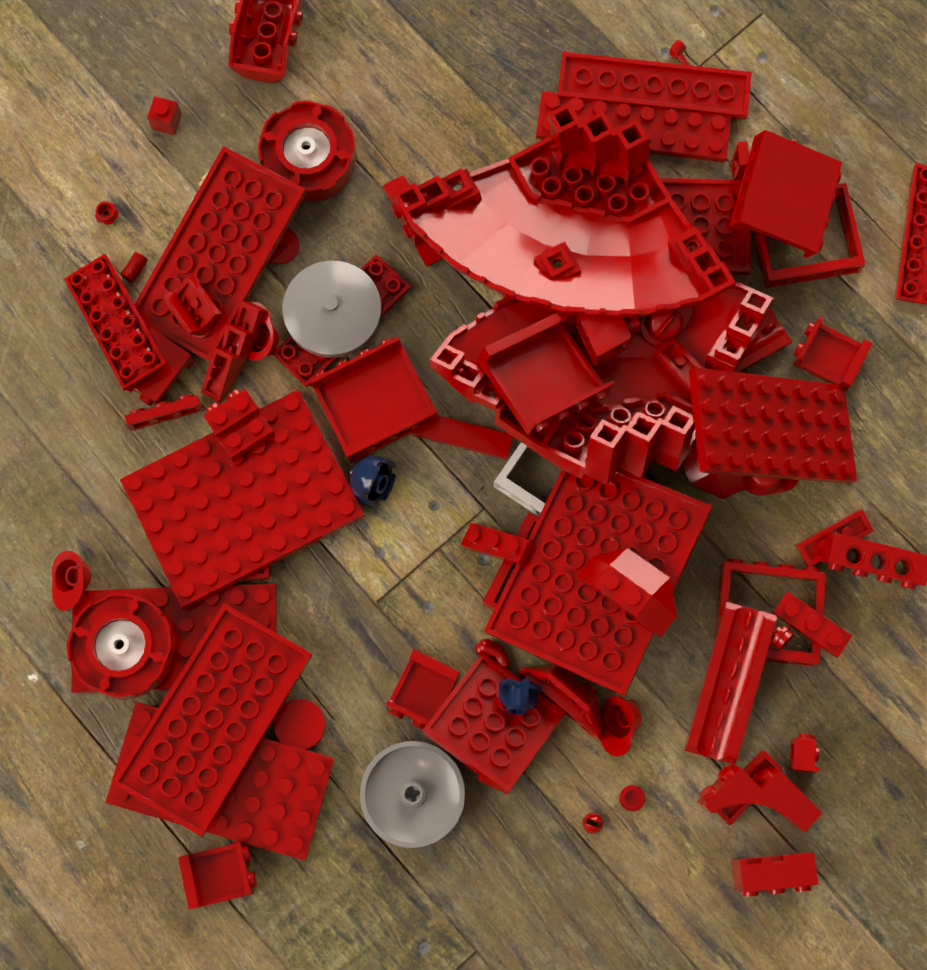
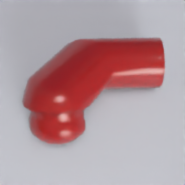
(494, 649)

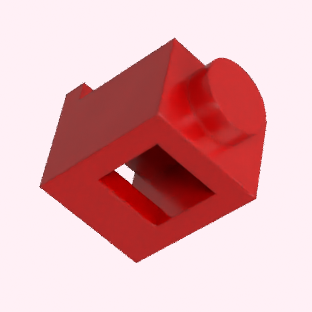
(804, 754)

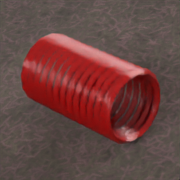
(134, 265)

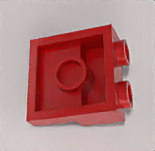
(238, 423)

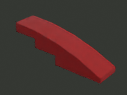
(234, 349)

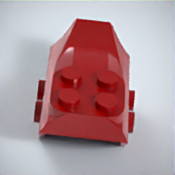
(263, 37)

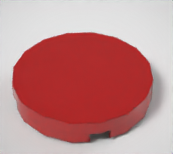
(299, 724)

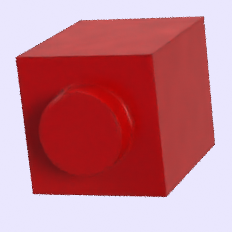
(164, 115)

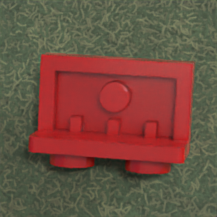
(192, 306)

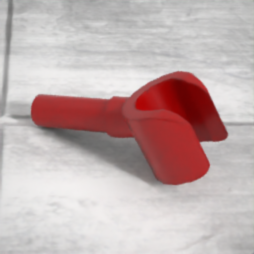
(677, 50)

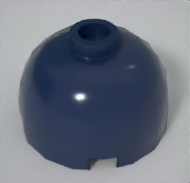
(372, 479)

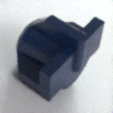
(518, 695)

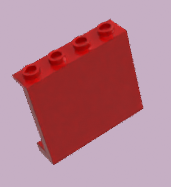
(787, 192)
(542, 374)
(374, 399)

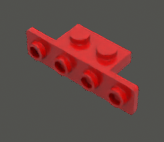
(425, 251)

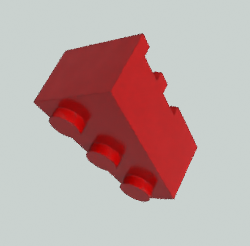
(774, 873)

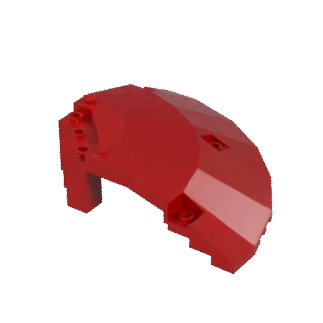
(574, 201)
(647, 407)

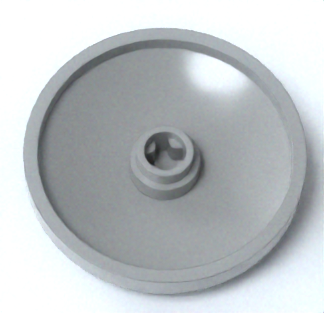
(332, 309)
(412, 794)

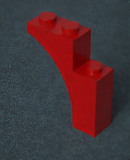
(769, 790)

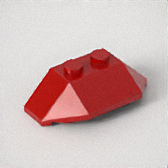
(715, 484)
(633, 587)
(568, 694)

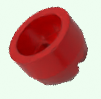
(590, 828)

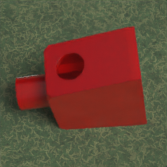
(606, 335)

